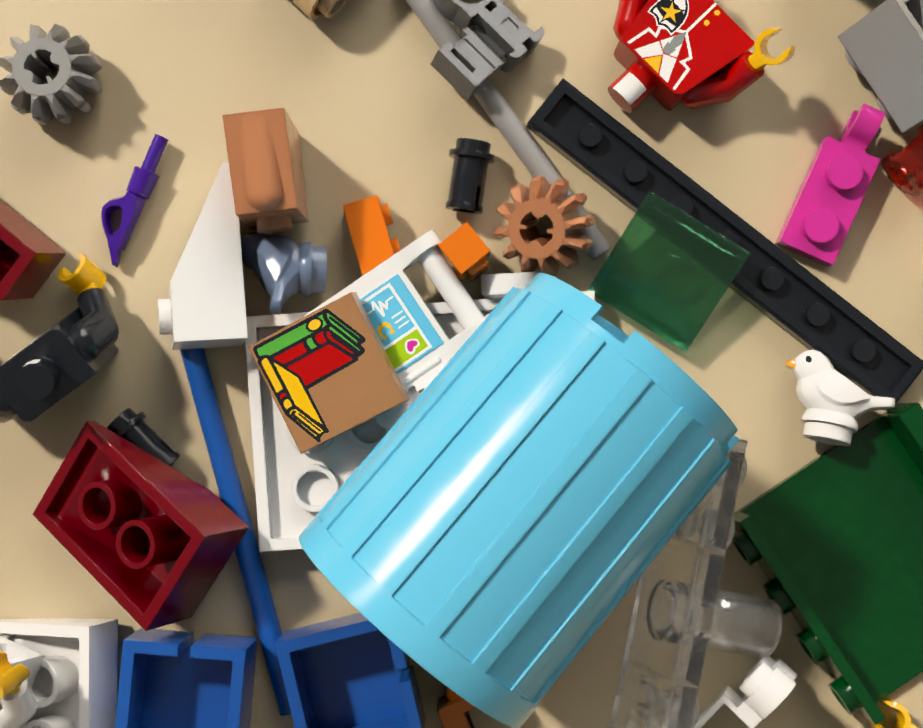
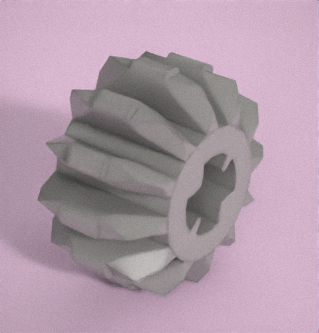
(35, 60)

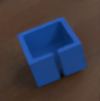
(348, 677)
(185, 683)

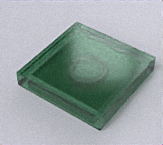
(668, 271)

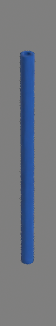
(233, 497)

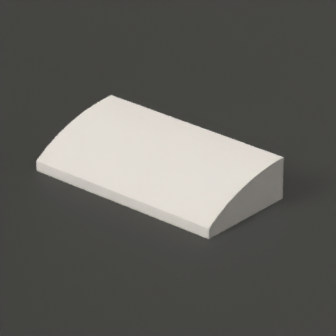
(77, 670)

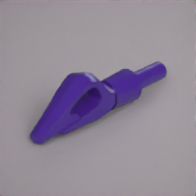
(132, 203)

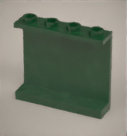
(849, 557)

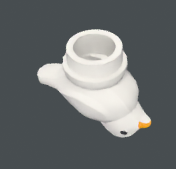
(830, 399)

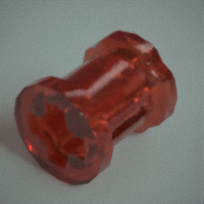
(906, 167)

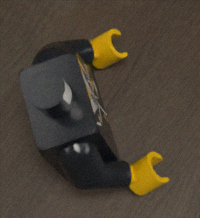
(64, 353)

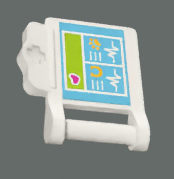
(404, 321)

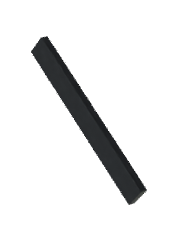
(769, 275)

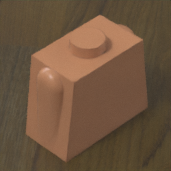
(266, 170)

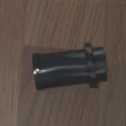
(468, 175)
(135, 430)

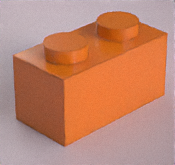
(369, 232)
(465, 253)

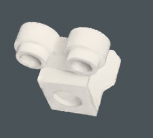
(763, 688)

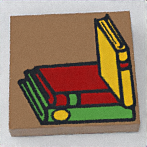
(328, 372)

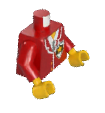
(685, 54)

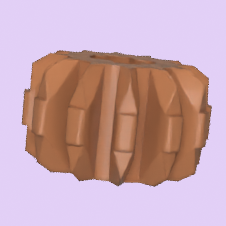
(524, 216)

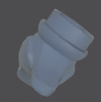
(284, 266)

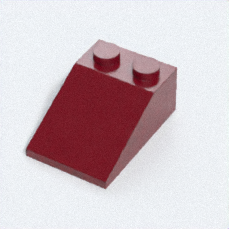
(139, 526)

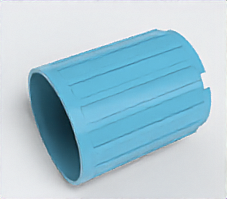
(521, 496)

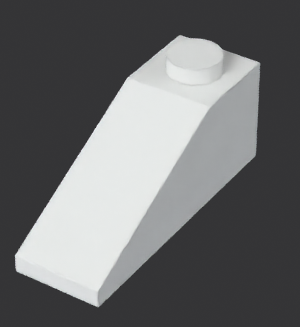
(208, 284)

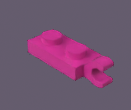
(832, 190)

